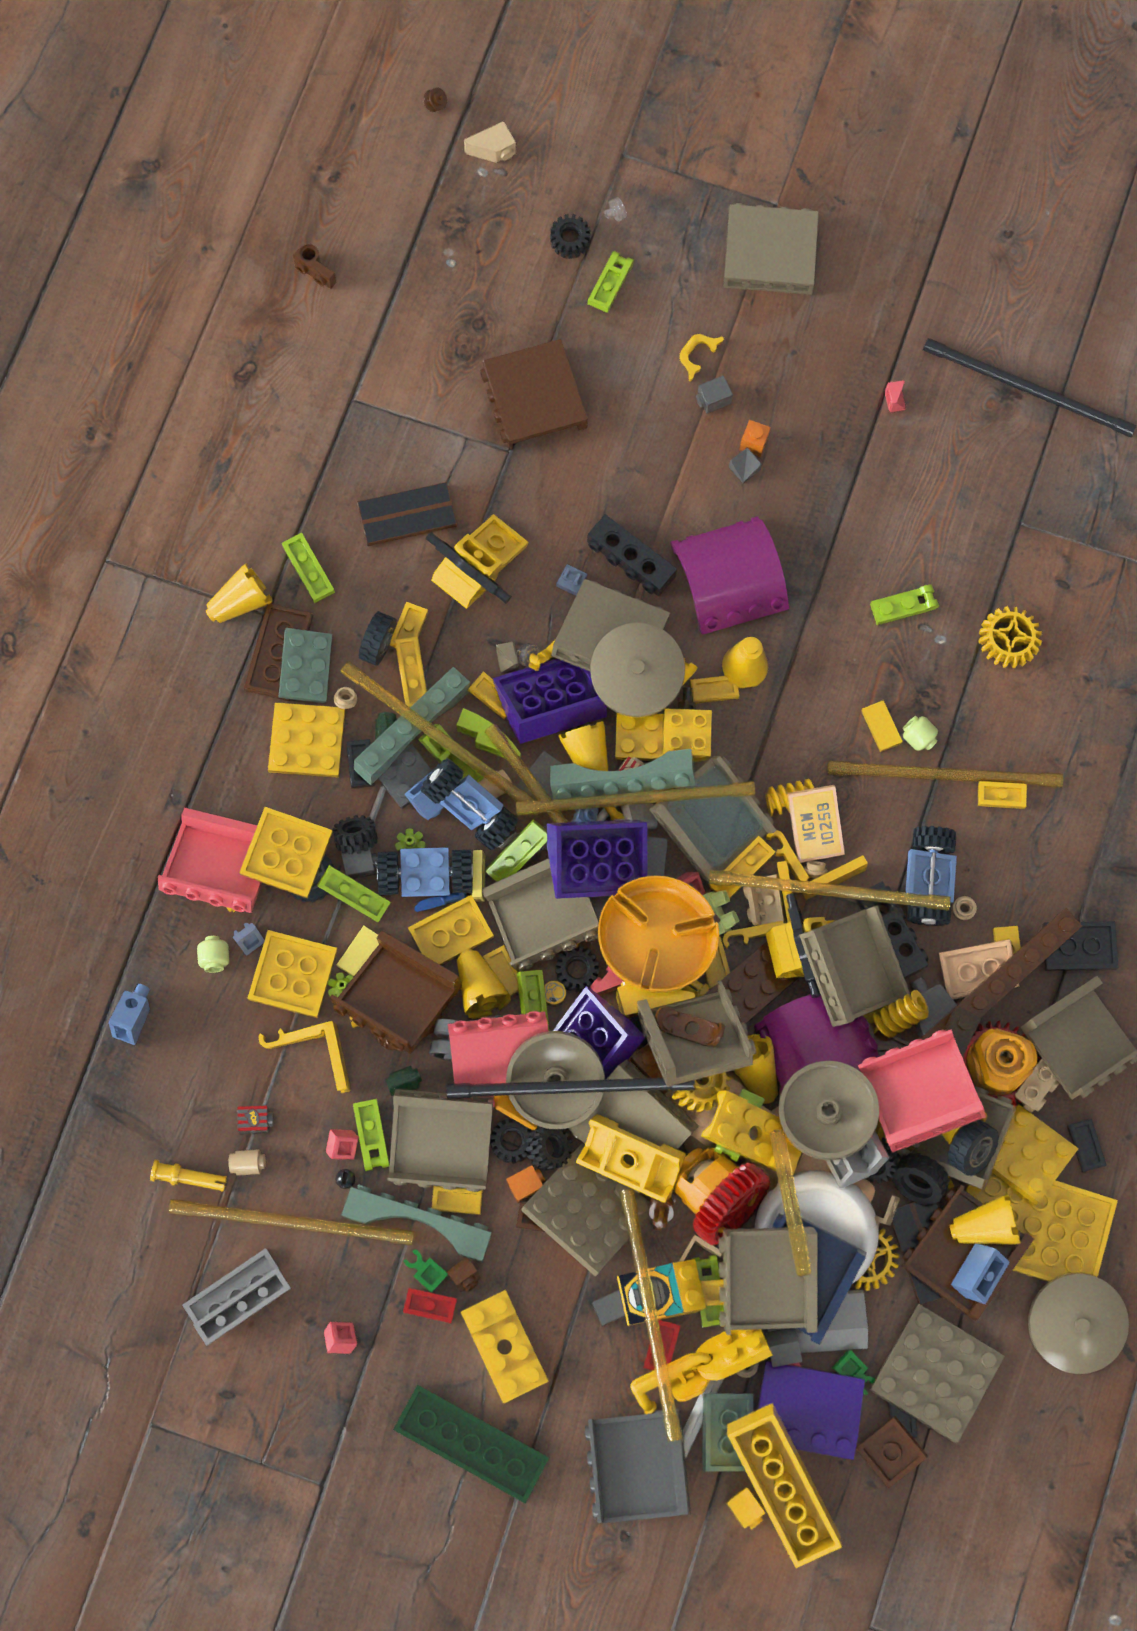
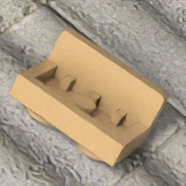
(765, 905)
(1036, 1087)

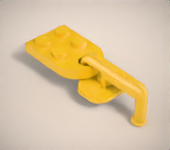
(712, 1361)

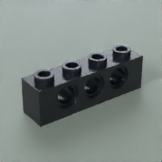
(608, 530)
(918, 958)

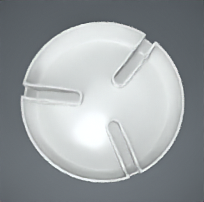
(835, 1209)

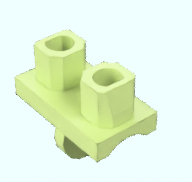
(716, 900)

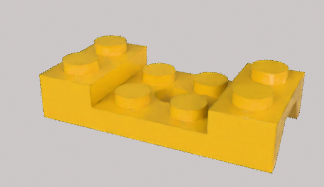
(732, 1127)
(654, 1166)
(497, 1321)

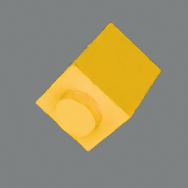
(746, 1508)

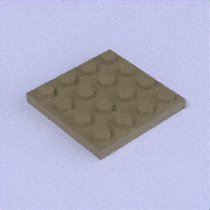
(584, 1213)
(937, 1373)

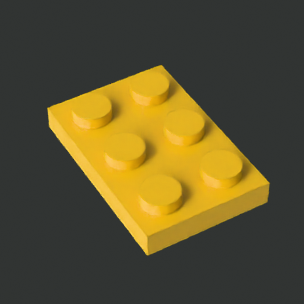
(451, 931)

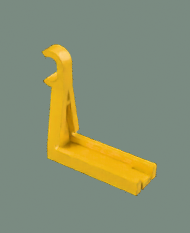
(833, 877)
(760, 930)
(334, 1045)

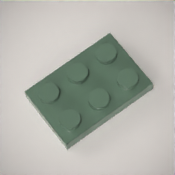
(305, 665)
(719, 1411)

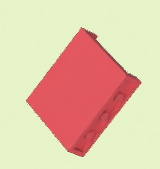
(209, 860)
(485, 1046)
(922, 1090)

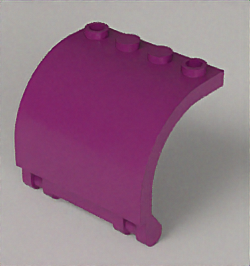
(733, 574)
(805, 1035)

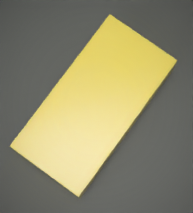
(478, 875)
(358, 951)

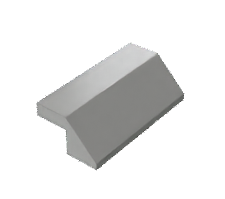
(859, 1165)
(236, 1296)
(845, 1332)

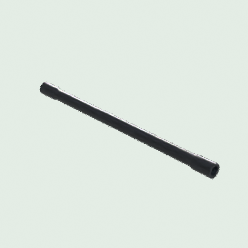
(1116, 424)
(468, 1090)

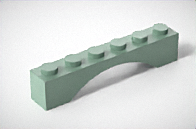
(395, 739)
(669, 771)
(368, 1208)

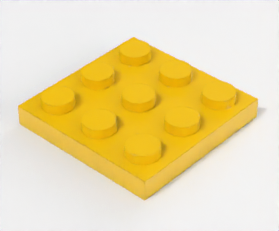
(306, 740)
(286, 852)
(292, 974)
(1032, 1155)

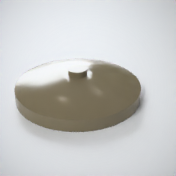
(637, 669)
(555, 1058)
(829, 1110)
(1078, 1323)

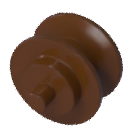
(435, 99)

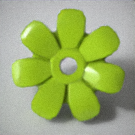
(409, 840)
(335, 985)

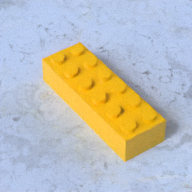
(784, 1485)

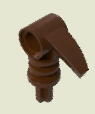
(662, 1212)

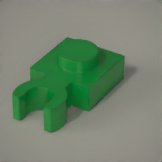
(428, 1272)
(851, 1365)

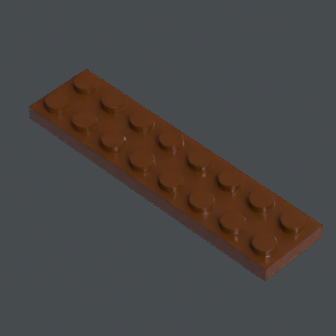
(752, 989)

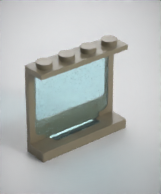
(713, 829)

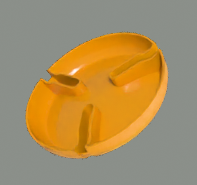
(658, 934)

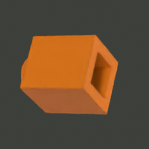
(755, 437)
(525, 1183)

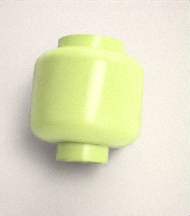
(920, 733)
(213, 954)

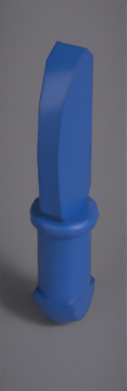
(439, 901)

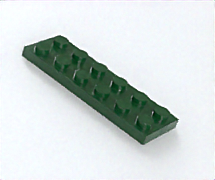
(471, 1444)

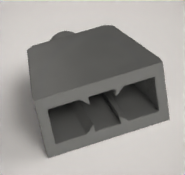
(938, 1004)

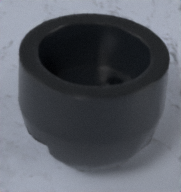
(350, 1179)

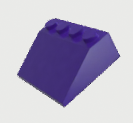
(548, 699)
(596, 856)
(603, 1028)
(815, 1407)

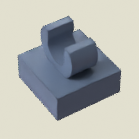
(571, 579)
(248, 938)

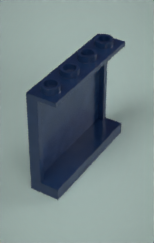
(836, 1270)

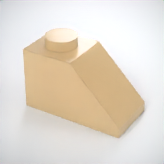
(491, 144)

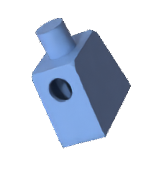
(130, 1014)

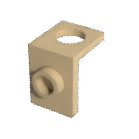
(889, 1213)
(700, 1242)

